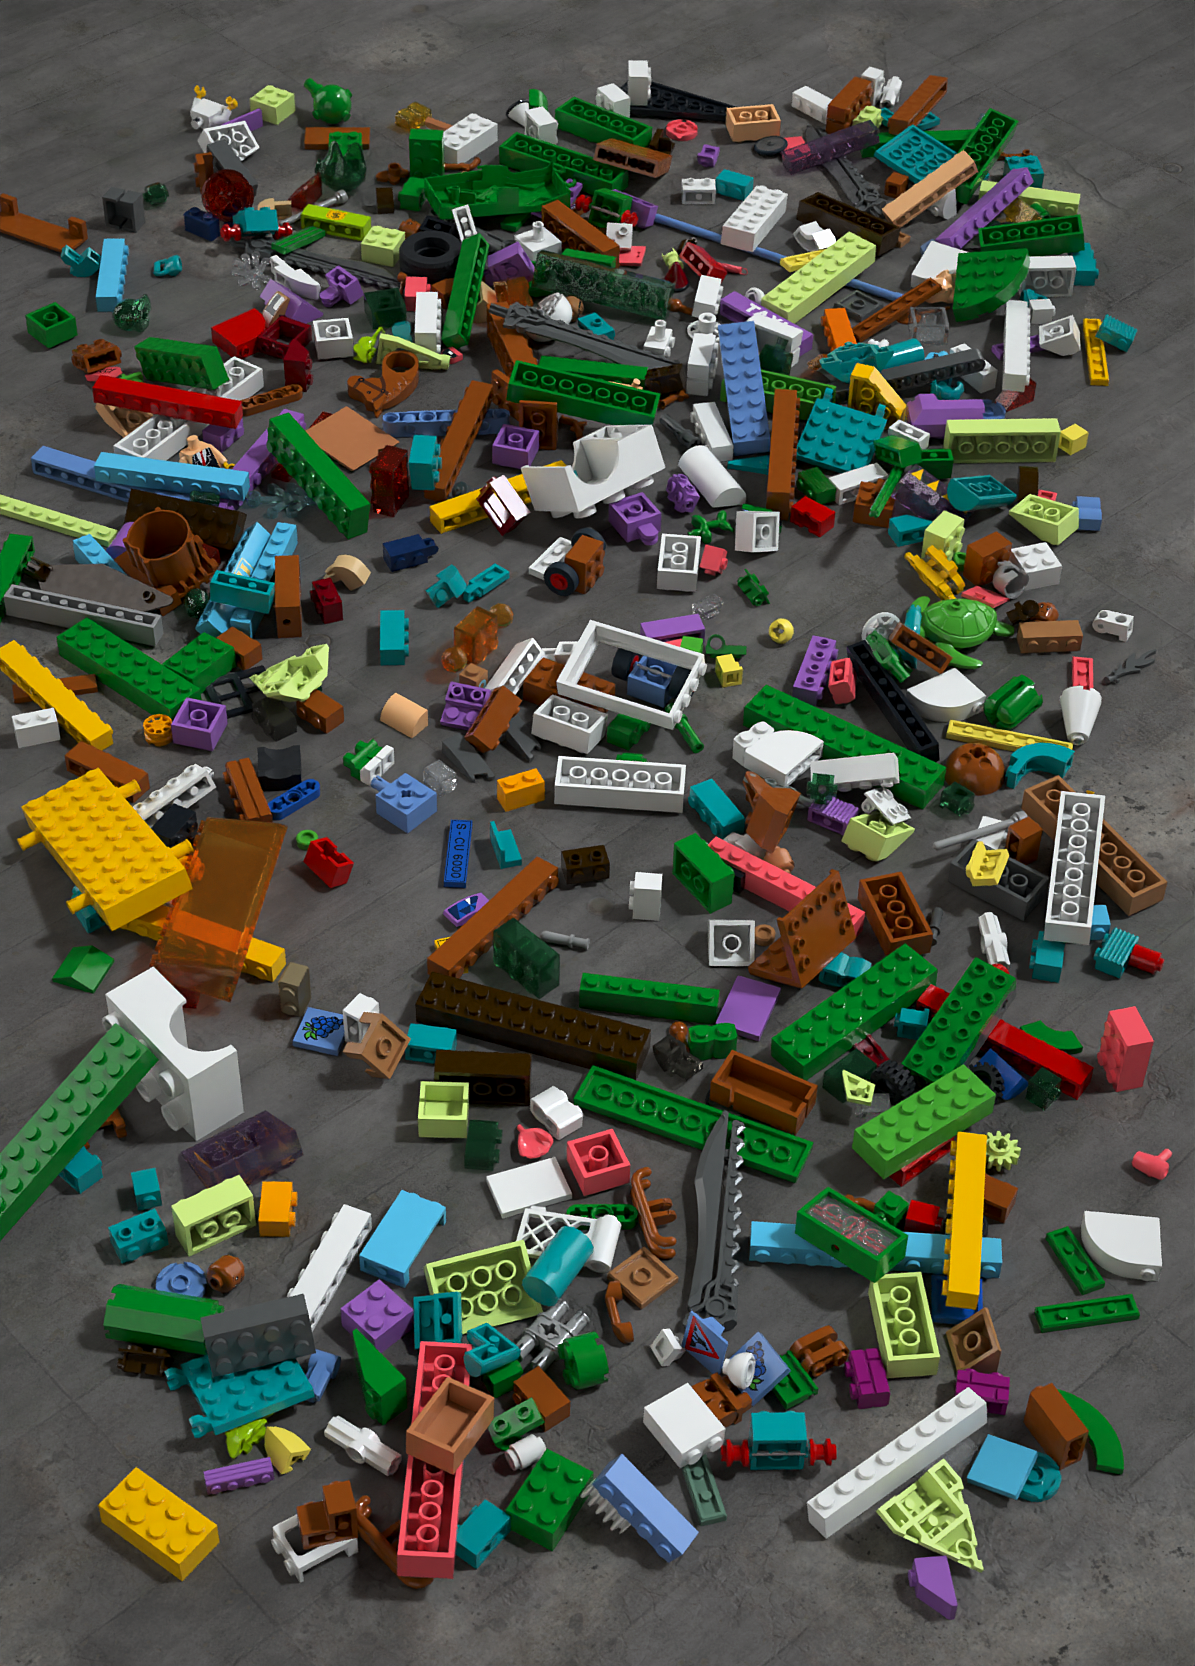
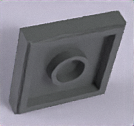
(859, 305)

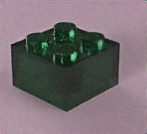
(384, 308)

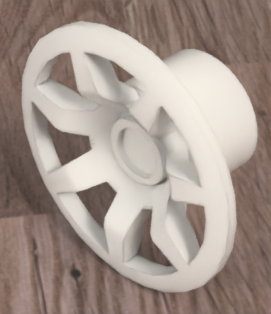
(705, 325)
(876, 623)

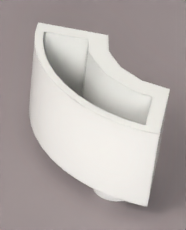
(813, 237)

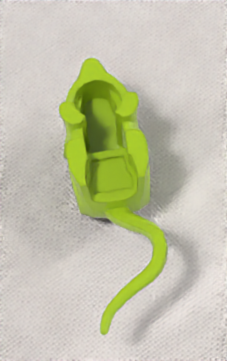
(365, 347)
(243, 1437)

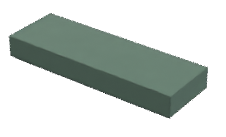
(704, 1492)

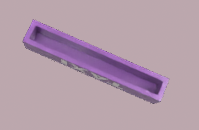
(739, 309)

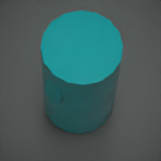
(905, 353)
(557, 1266)

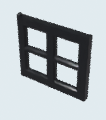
(236, 678)

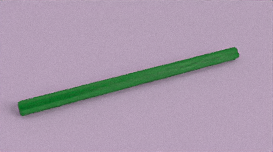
(886, 491)

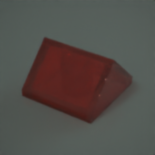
(307, 193)

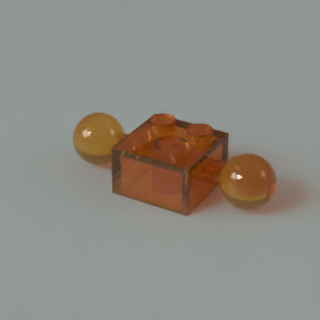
(476, 636)

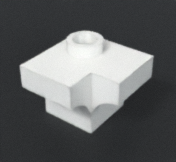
(620, 234)

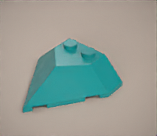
(844, 359)

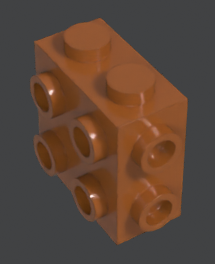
(96, 356)

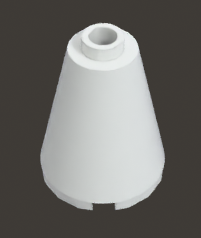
(1079, 712)

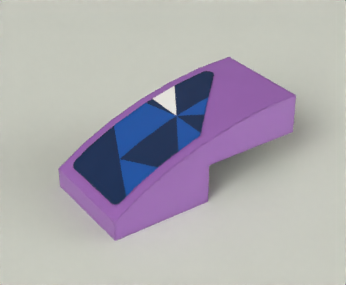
(464, 909)

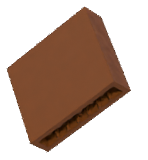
(632, 157)

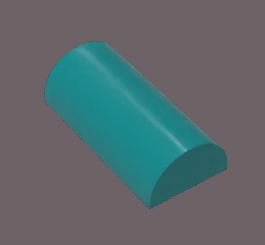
(978, 493)

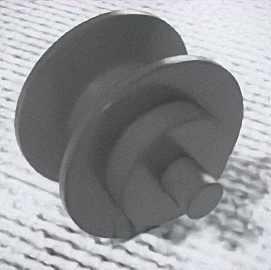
(461, 488)

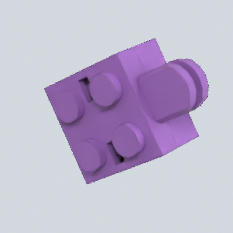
(508, 263)
(636, 518)

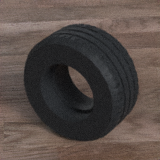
(430, 255)

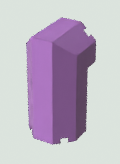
(932, 414)

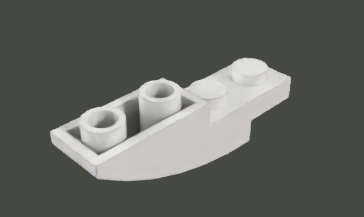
(294, 280)

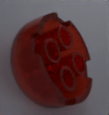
(225, 189)

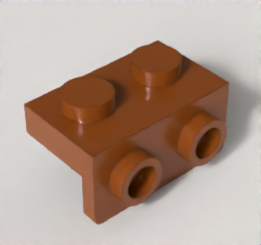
(203, 168)

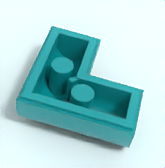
(490, 1350)

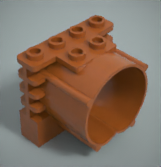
(159, 535)

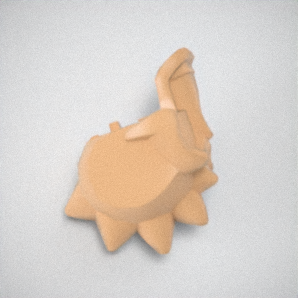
(948, 287)

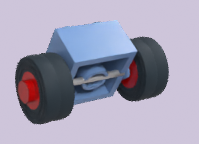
(648, 677)

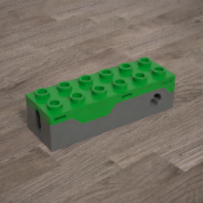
(961, 1023)

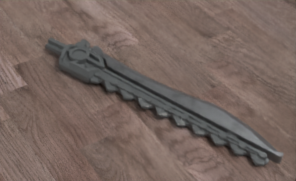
(850, 180)
(317, 262)

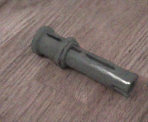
(684, 436)

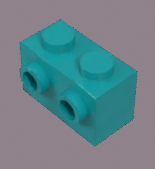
(138, 1236)

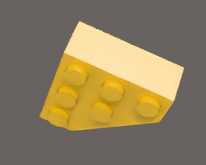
(869, 390)

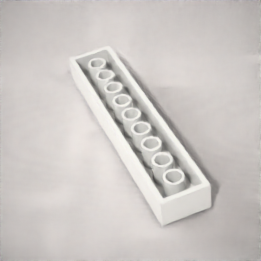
(165, 435)

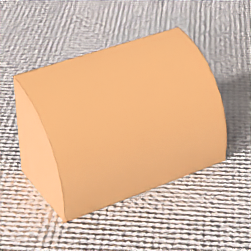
(404, 715)

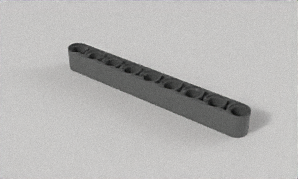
(923, 372)

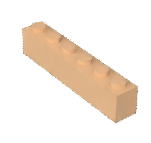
(930, 189)

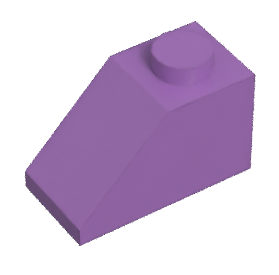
(934, 1584)

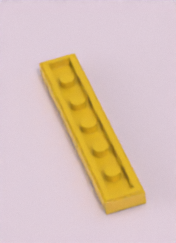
(1095, 353)

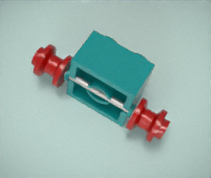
(254, 222)
(777, 1443)

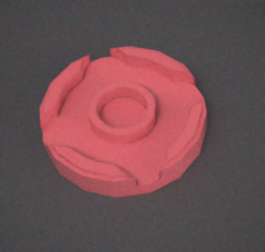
(681, 130)

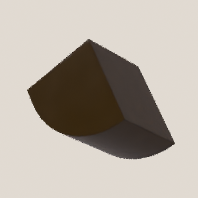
(384, 200)

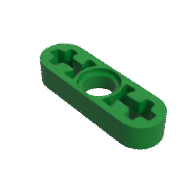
(608, 1209)

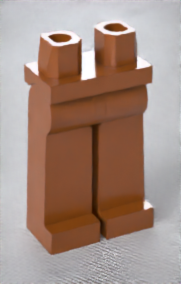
(720, 1399)

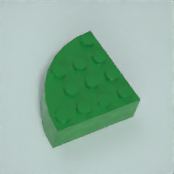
(987, 280)

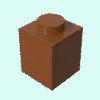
(896, 185)

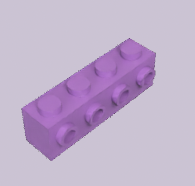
(815, 670)

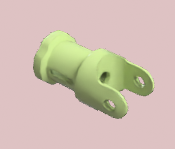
(672, 257)

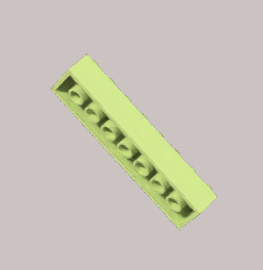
(820, 278)

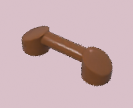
(624, 1330)

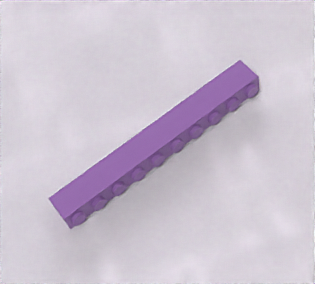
(258, 462)

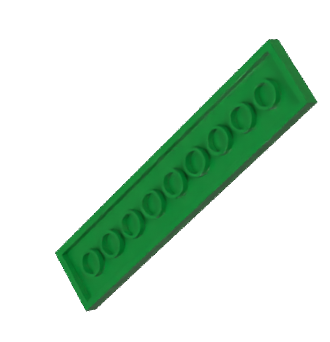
(690, 1122)

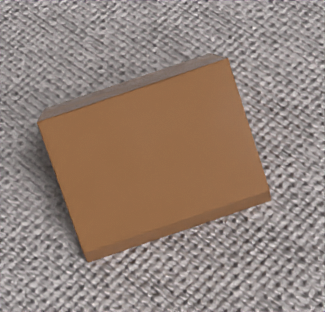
(975, 1343)

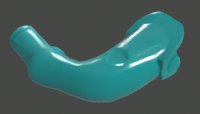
(913, 621)

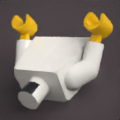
(209, 113)

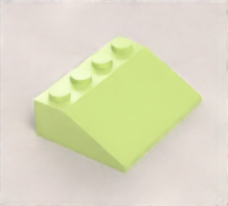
(488, 1284)

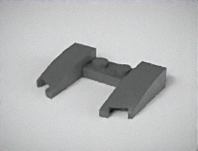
(470, 763)

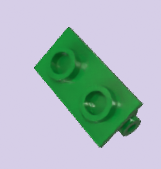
(751, 583)

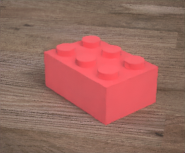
(1125, 1049)

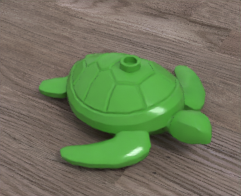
(959, 625)

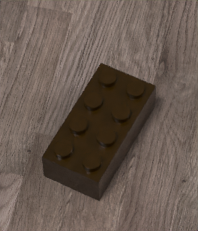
(491, 1076)

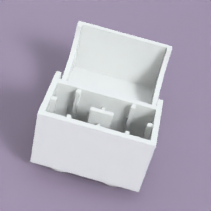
(605, 466)
(192, 1086)

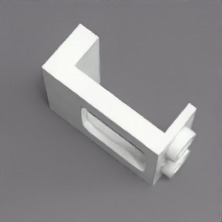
(298, 1564)

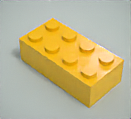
(159, 1523)

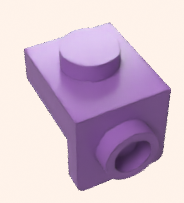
(708, 155)

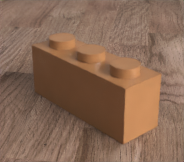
(1049, 636)

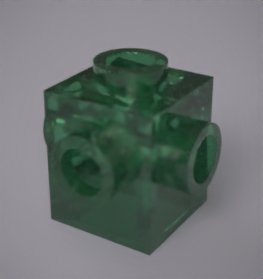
(825, 780)

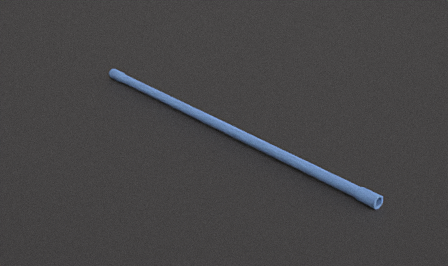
(768, 255)

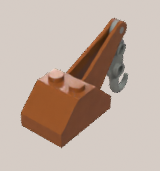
(771, 808)

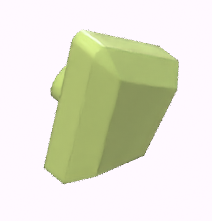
(857, 1089)

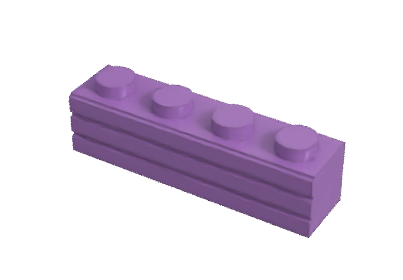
(238, 1475)

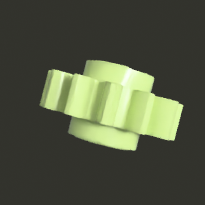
(1001, 1151)

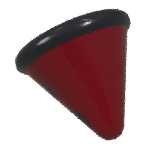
(677, 276)

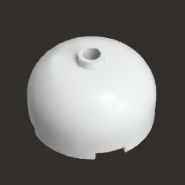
(557, 308)

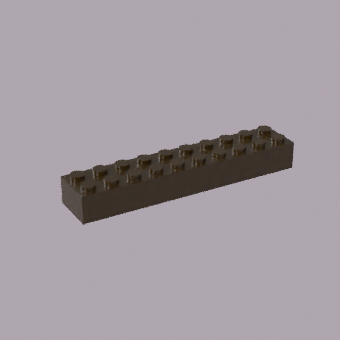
(533, 1025)

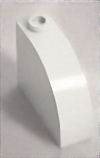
(935, 260)
(946, 697)
(783, 755)
(1123, 1244)

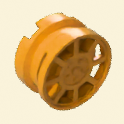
(158, 731)

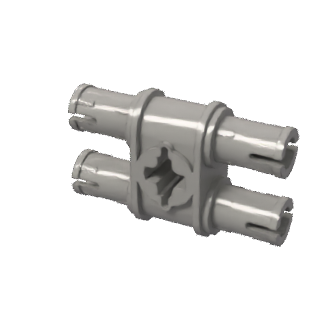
(548, 1332)

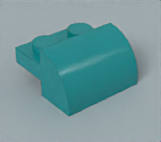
(438, 1318)

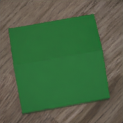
(83, 968)

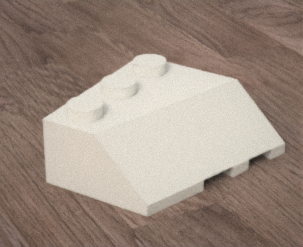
(235, 134)

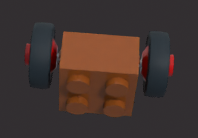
(581, 564)

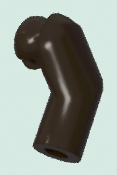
(682, 244)

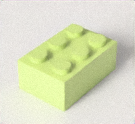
(213, 1215)

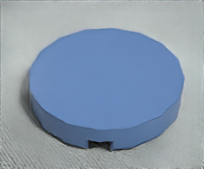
(182, 1279)

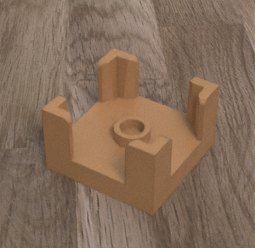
(380, 1046)

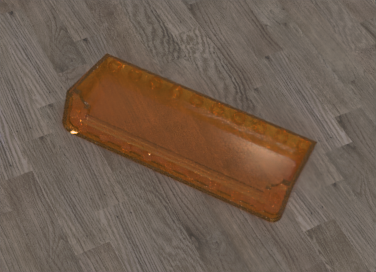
(217, 918)

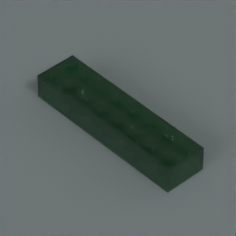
(603, 285)

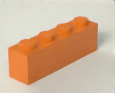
(837, 328)

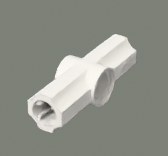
(891, 93)
(993, 940)
(363, 1445)

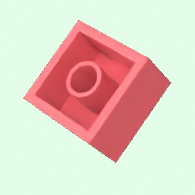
(598, 1162)

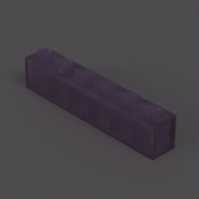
(830, 147)

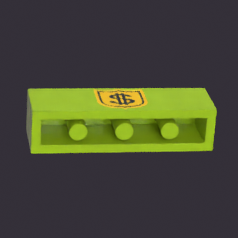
(336, 222)

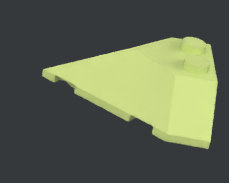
(295, 676)
(935, 1516)

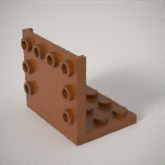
(809, 936)

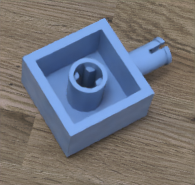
(404, 801)

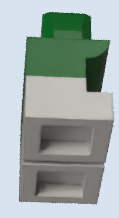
(369, 761)

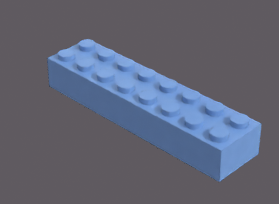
(744, 388)

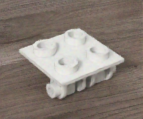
(883, 800)

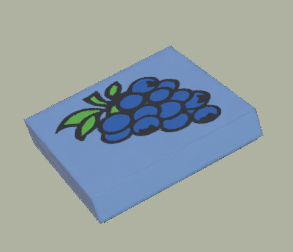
(320, 1032)
(768, 1367)

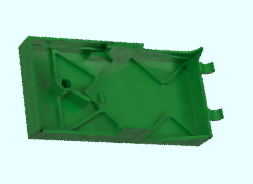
(497, 190)

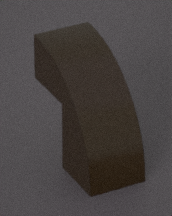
(1027, 482)

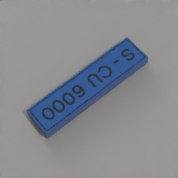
(458, 853)

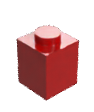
(922, 1218)

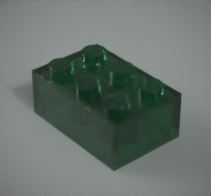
(526, 958)

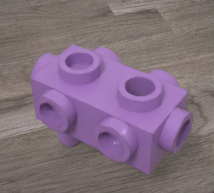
(681, 493)

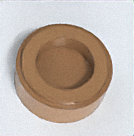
(764, 935)

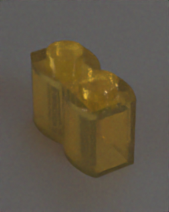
(412, 116)

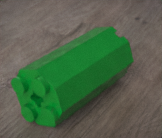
(158, 1318)

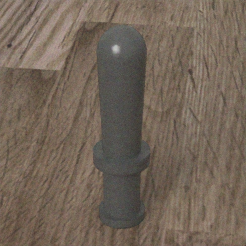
(936, 917)

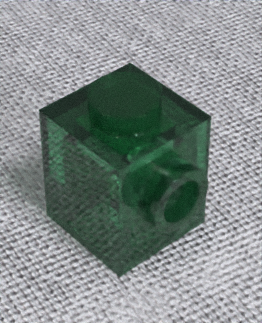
(1043, 1088)

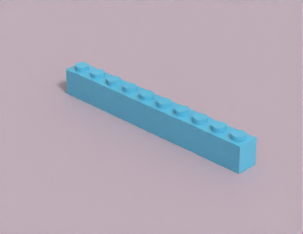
(923, 1253)

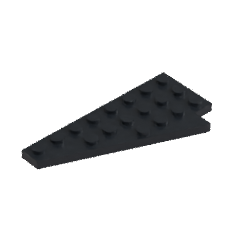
(677, 103)

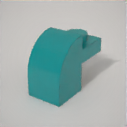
(81, 265)
(449, 585)

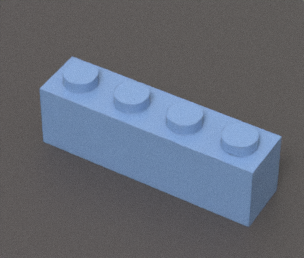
(645, 1508)

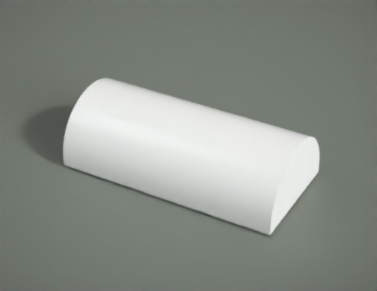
(711, 478)

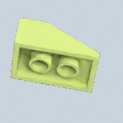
(1046, 518)
(875, 835)

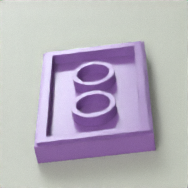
(749, 1007)

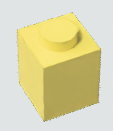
(1073, 439)

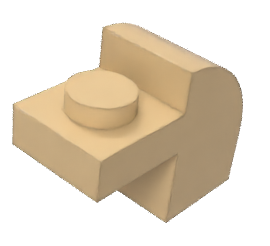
(283, 207)
(349, 571)

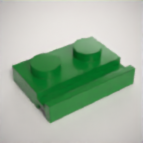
(795, 1385)

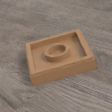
(643, 1277)

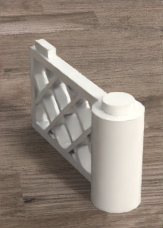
(602, 1233)

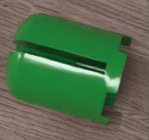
(1012, 703)

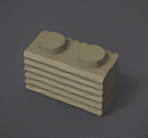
(294, 989)

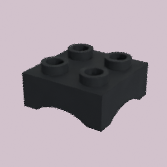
(279, 767)

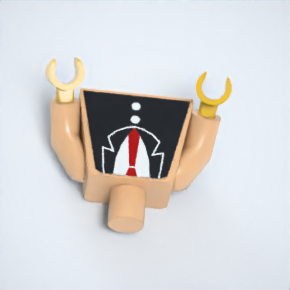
(203, 454)

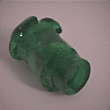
(205, 498)

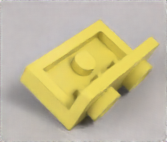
(986, 865)

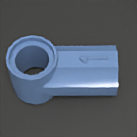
(321, 1369)

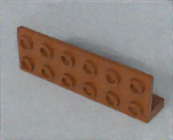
(37, 230)

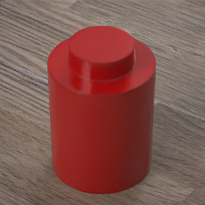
(1146, 959)

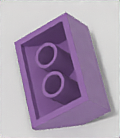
(297, 309)

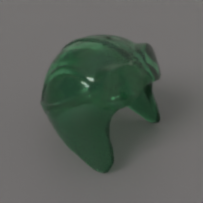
(340, 171)

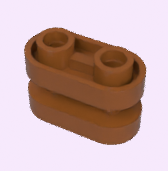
(820, 1351)

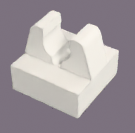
(667, 1347)

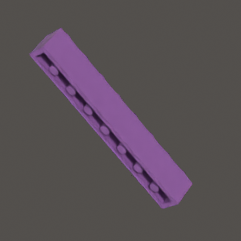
(986, 208)

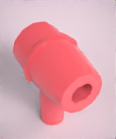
(1152, 1165)

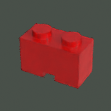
(813, 516)
(327, 863)

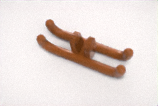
(652, 1214)
(381, 1542)

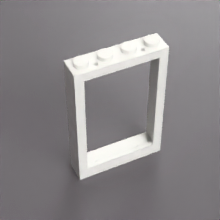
(599, 632)

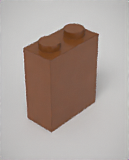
(1055, 1425)

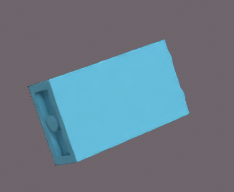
(401, 1237)

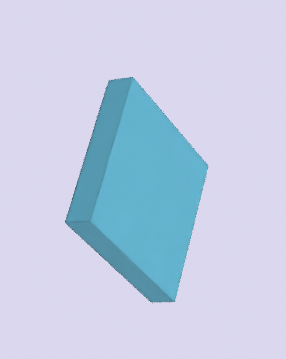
(1002, 1467)

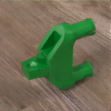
(888, 655)

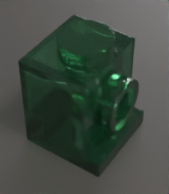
(957, 799)

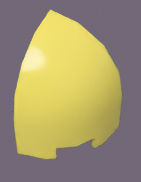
(284, 1448)

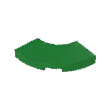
(1064, 1041)

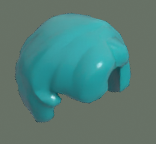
(945, 392)

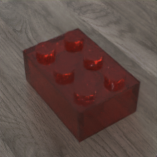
(389, 480)

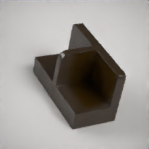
(661, 144)

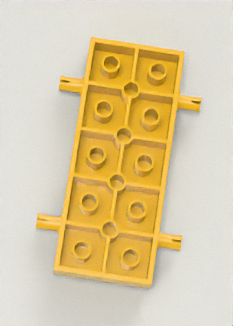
(106, 848)

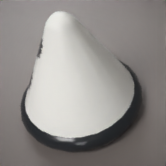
(517, 111)

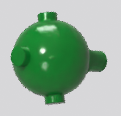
(330, 102)

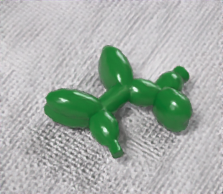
(702, 526)

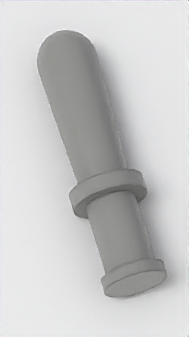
(571, 940)

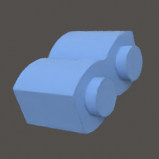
(1089, 512)

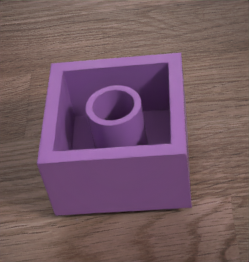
(515, 446)
(199, 724)
(378, 1316)

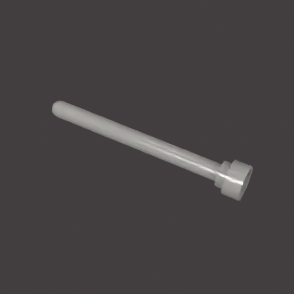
(339, 198)
(979, 832)

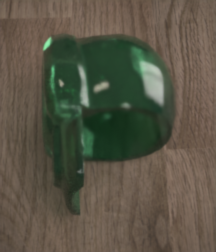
(128, 314)

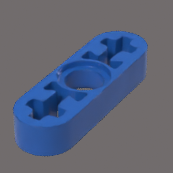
(305, 792)

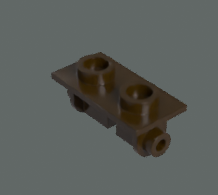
(134, 1358)

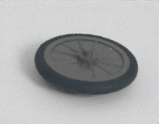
(770, 145)

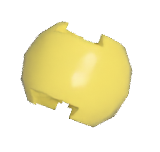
(783, 624)

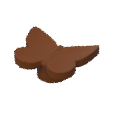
(393, 174)

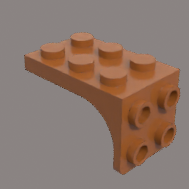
(500, 387)

